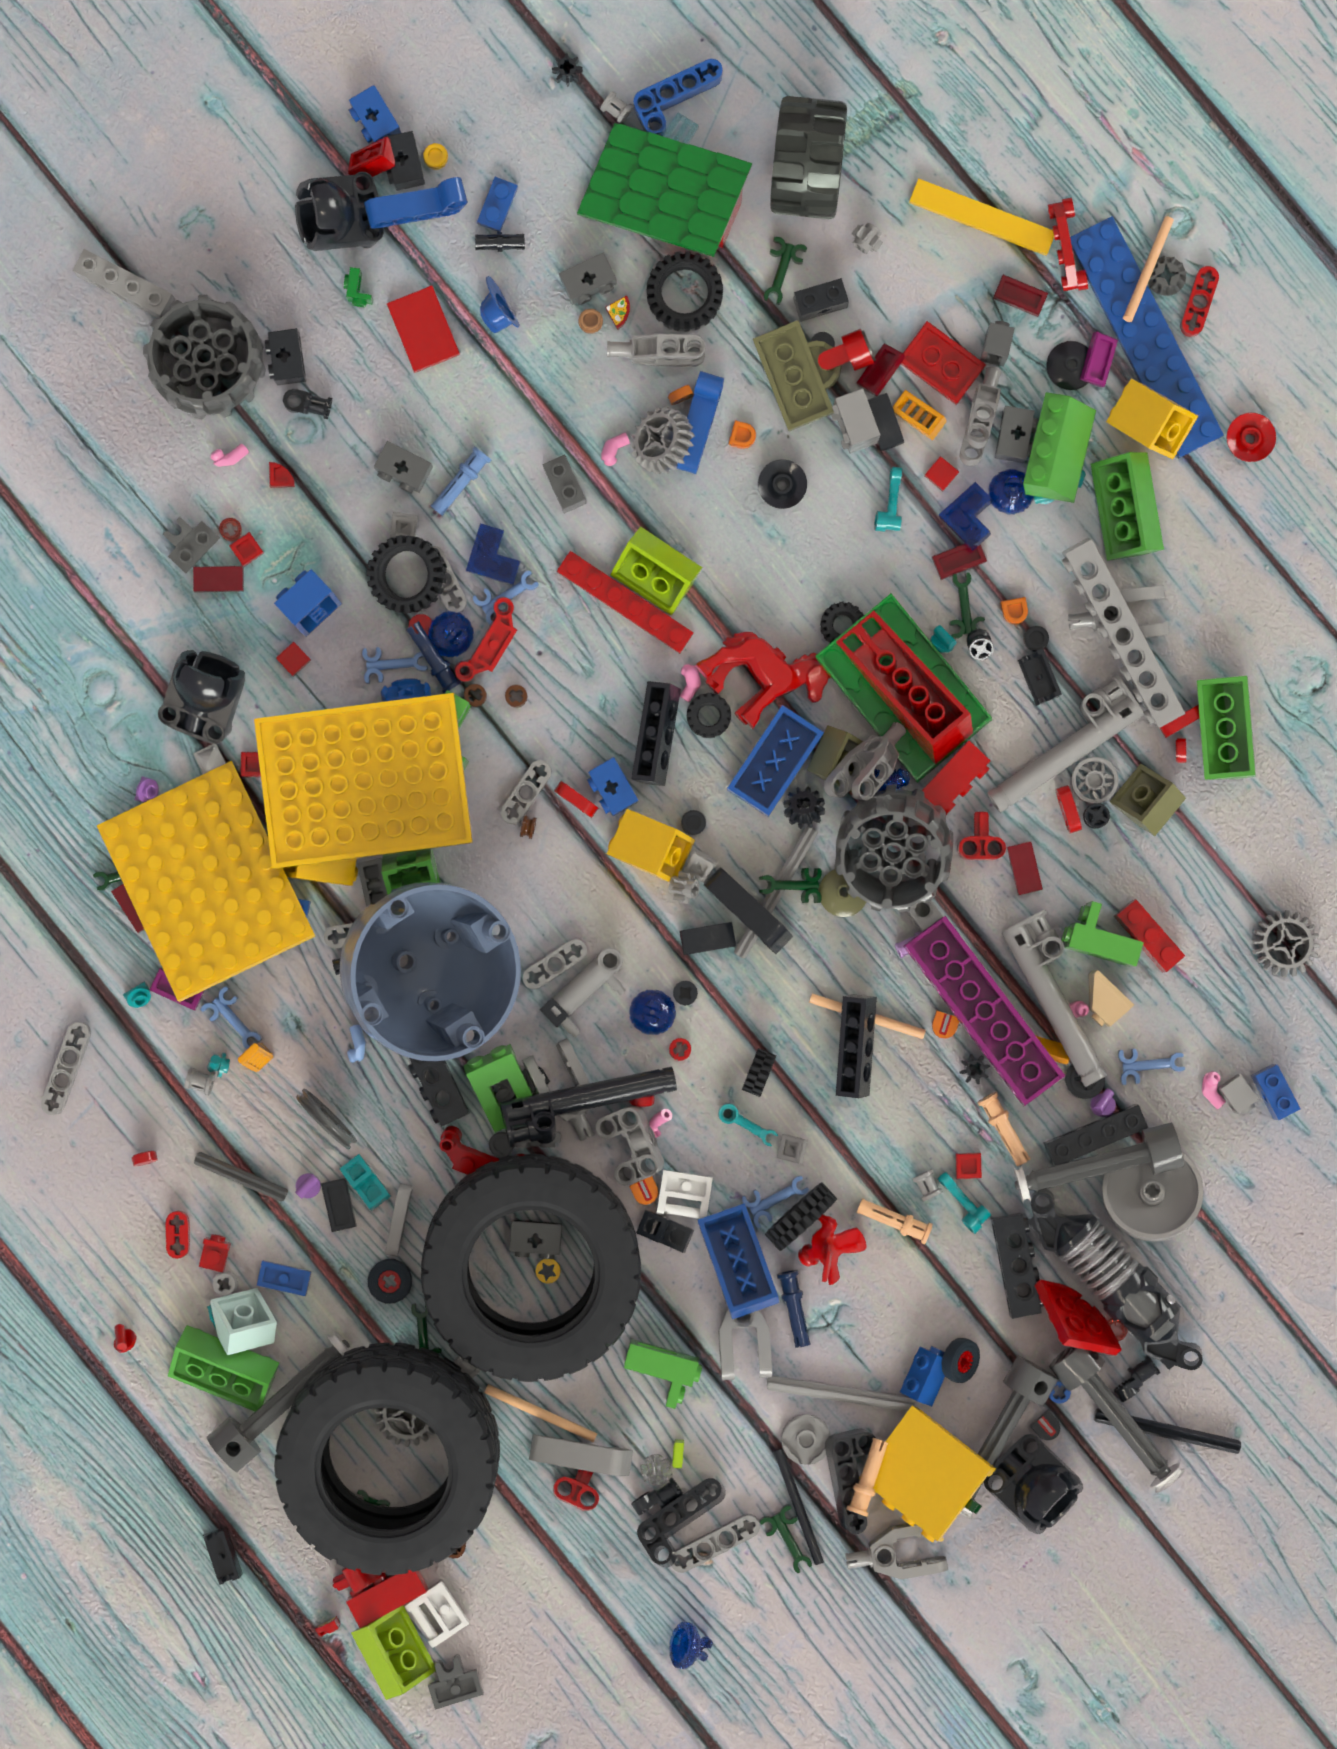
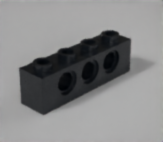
(656, 733)
(856, 1046)
(456, 1107)
(1095, 1135)
(1002, 1228)

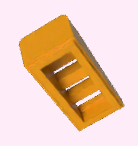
(936, 426)
(255, 1057)

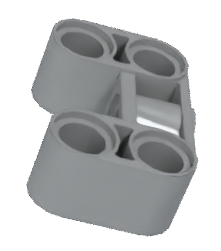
(640, 1140)

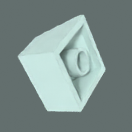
(243, 1321)

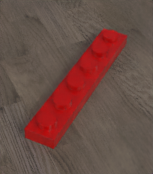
(625, 602)

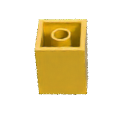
(1151, 419)
(650, 845)
(334, 872)

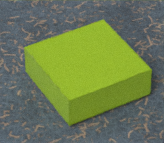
(678, 1453)

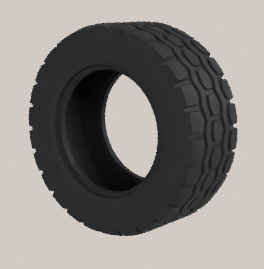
(536, 1348)
(375, 1535)

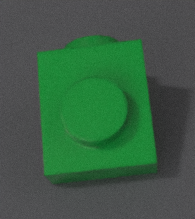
(352, 283)

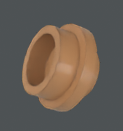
(590, 321)

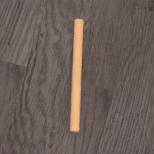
(1148, 269)
(879, 1020)
(540, 1413)

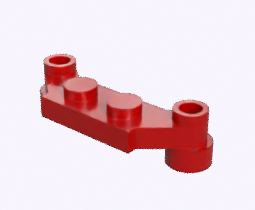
(1060, 212)
(492, 644)
(463, 1157)

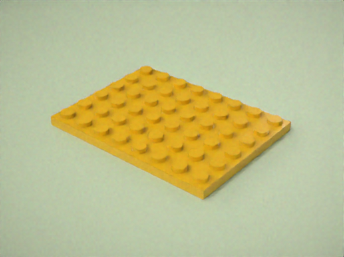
(363, 780)
(205, 881)

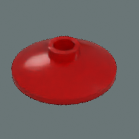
(1256, 426)

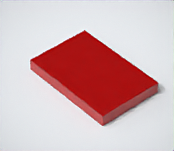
(423, 329)
(942, 363)

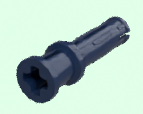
(440, 668)
(792, 1296)

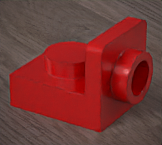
(215, 1253)

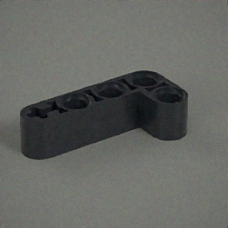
(748, 910)
(842, 1485)
(683, 1518)

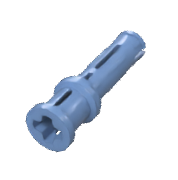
(467, 472)

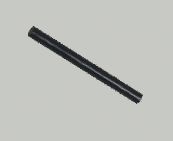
(798, 1506)

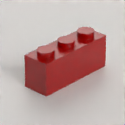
(956, 777)
(1145, 929)
(385, 1596)

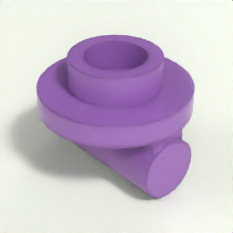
(146, 790)
(1103, 1104)
(307, 1186)

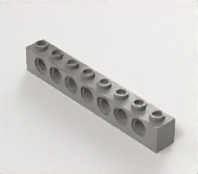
(1169, 707)

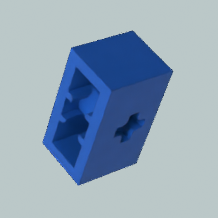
(370, 103)
(611, 772)
(1275, 1092)

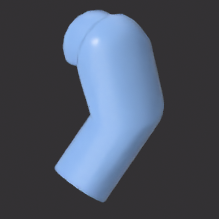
(359, 1044)

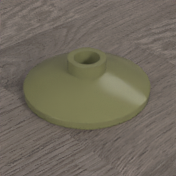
(833, 901)

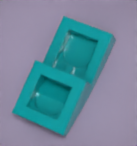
(365, 1182)

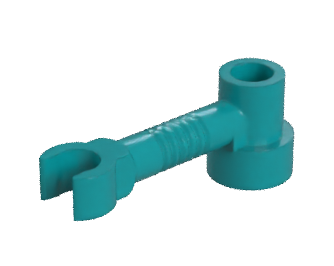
(889, 520)
(736, 1118)
(975, 1215)

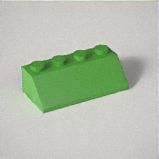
(1059, 448)
(1127, 506)
(1226, 728)
(236, 1377)

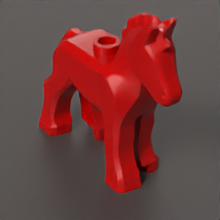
(767, 668)

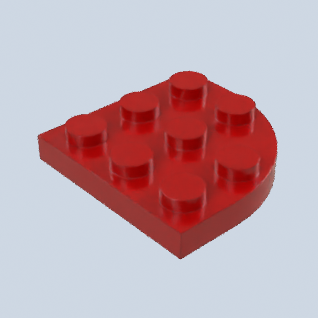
(1075, 1319)

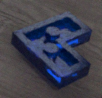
(962, 513)
(486, 560)

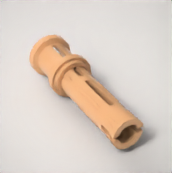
(999, 1118)
(906, 1224)
(864, 1489)

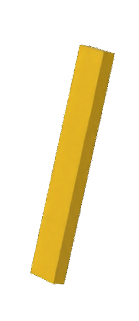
(982, 217)

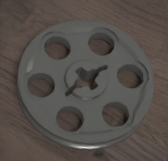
(326, 1119)

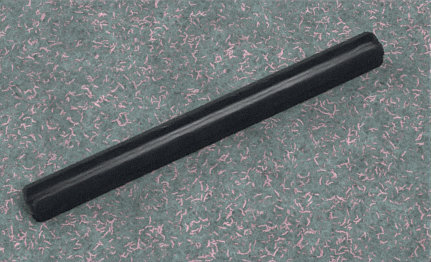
(1179, 1433)

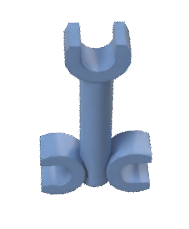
(487, 605)
(374, 664)
(219, 1006)
(1130, 1066)
(758, 1207)

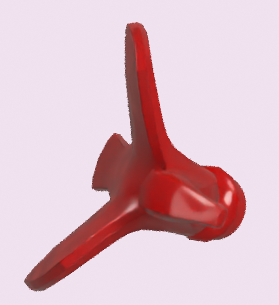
(829, 1246)

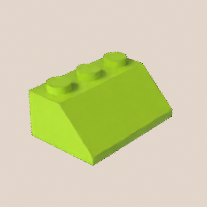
(655, 570)
(394, 1653)

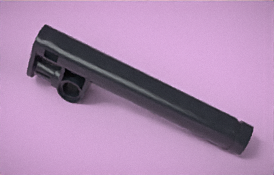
(527, 1114)

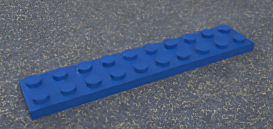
(1147, 338)

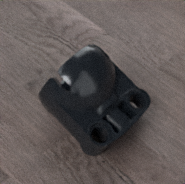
(336, 212)
(202, 695)
(1035, 1485)

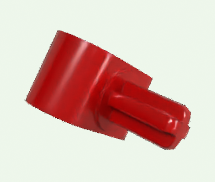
(981, 840)
(578, 1487)
(354, 1579)

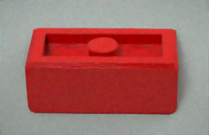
(373, 158)

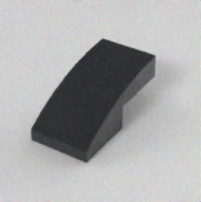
(886, 422)
(707, 938)
(665, 1231)

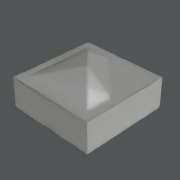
(403, 524)
(209, 758)
(700, 865)
(792, 1149)

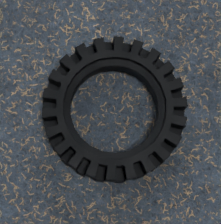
(684, 262)
(378, 580)
(801, 1216)

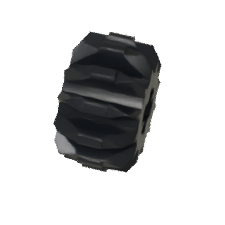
(804, 815)

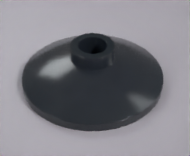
(1058, 368)
(784, 471)

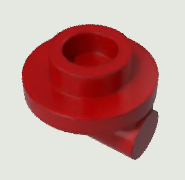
(124, 1339)

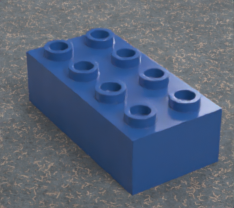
(307, 602)
(775, 761)
(738, 1261)

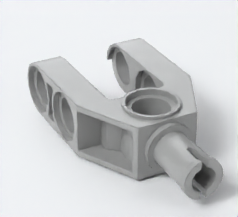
(650, 350)
(981, 416)
(1129, 595)
(872, 754)
(578, 1076)
(726, 1344)
(890, 1567)

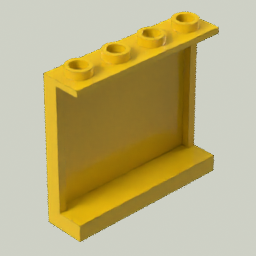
(928, 1474)

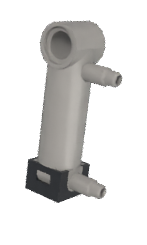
(580, 989)

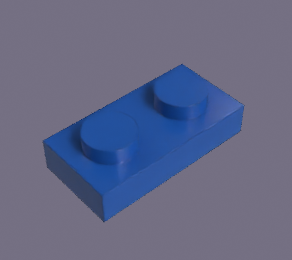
(497, 204)
(284, 1278)

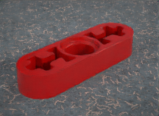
(1198, 282)

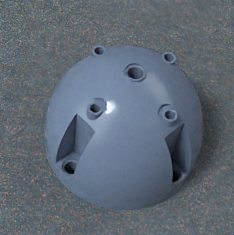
(467, 976)

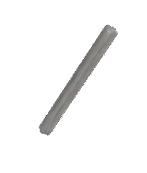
(785, 874)
(839, 1393)

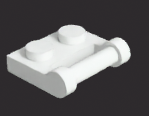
(685, 1187)
(444, 1610)

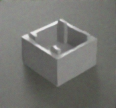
(855, 421)

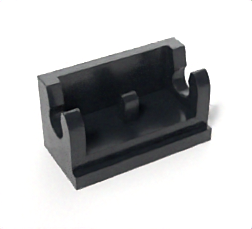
(1039, 677)
(223, 1555)

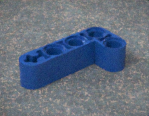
(681, 93)
(418, 205)
(701, 415)

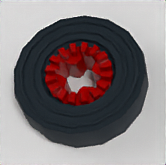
(386, 1268)
(970, 1356)

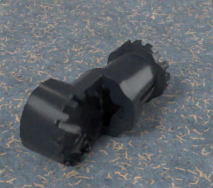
(309, 403)
(1139, 1374)
(662, 1496)

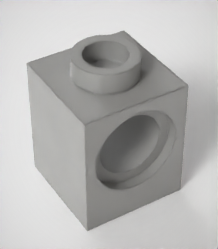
(925, 922)
(1238, 1095)

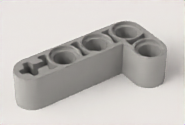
(581, 1455)

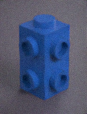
(924, 1376)

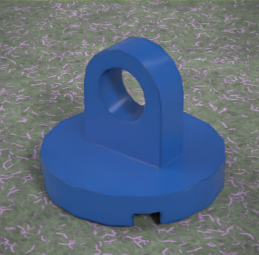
(405, 689)

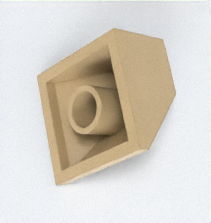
(1106, 1000)

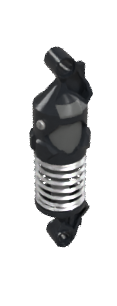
(1122, 1285)

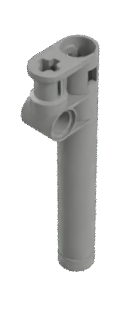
(1100, 727)
(1033, 962)

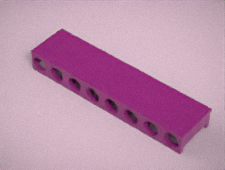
(984, 1011)

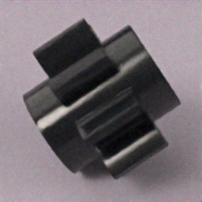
(572, 76)
(967, 1071)

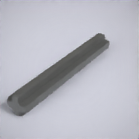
(240, 1176)

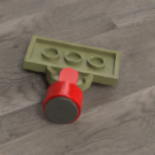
(805, 370)

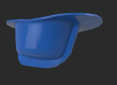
(495, 309)

